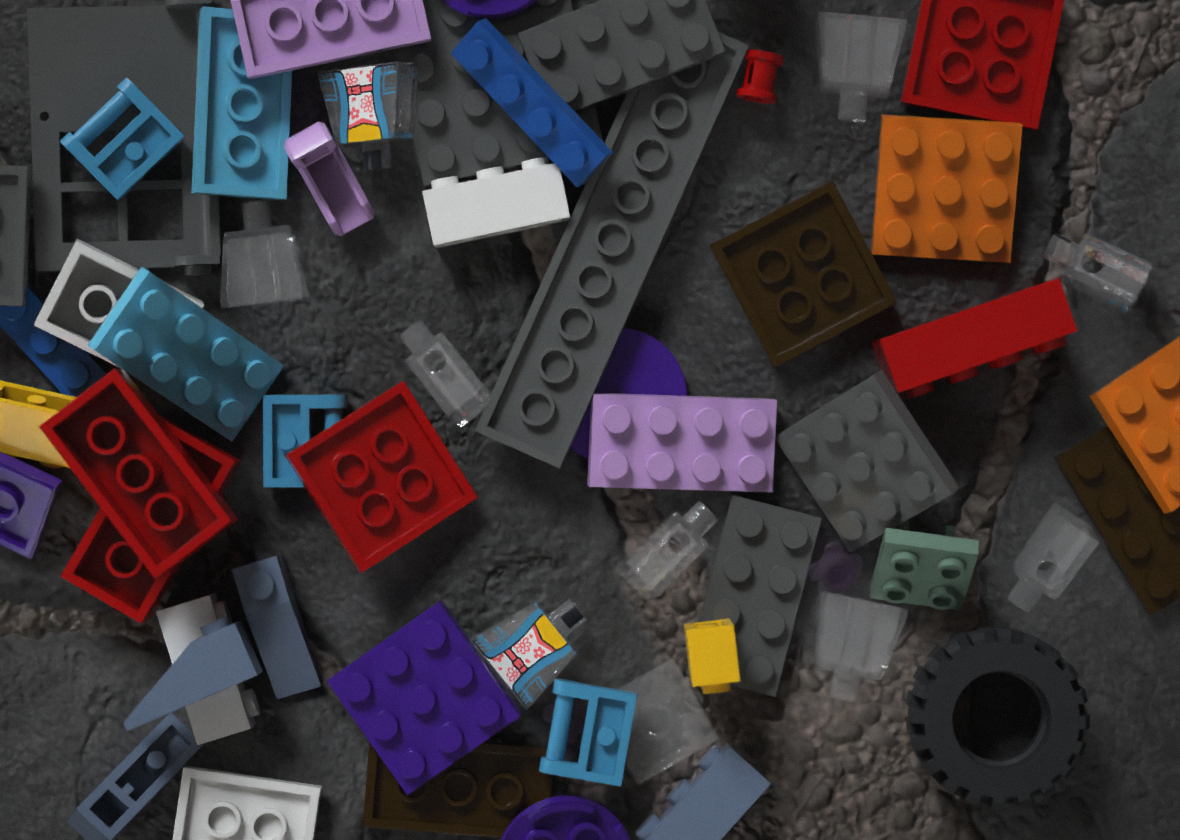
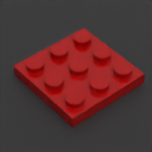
(983, 58)
(381, 476)

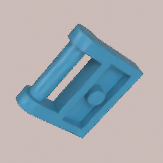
(133, 150)
(289, 426)
(604, 732)

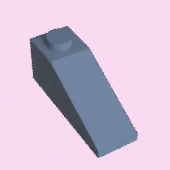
(277, 625)
(203, 668)
(135, 781)

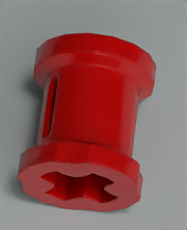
(760, 77)

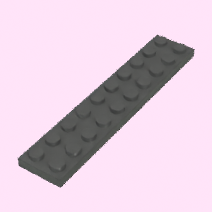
(606, 258)

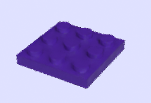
(424, 697)

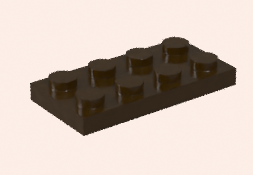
(1126, 517)
(467, 798)

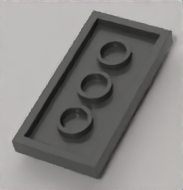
(619, 46)
(760, 585)

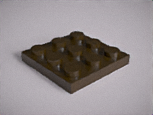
(803, 273)

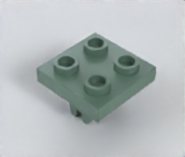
(924, 568)

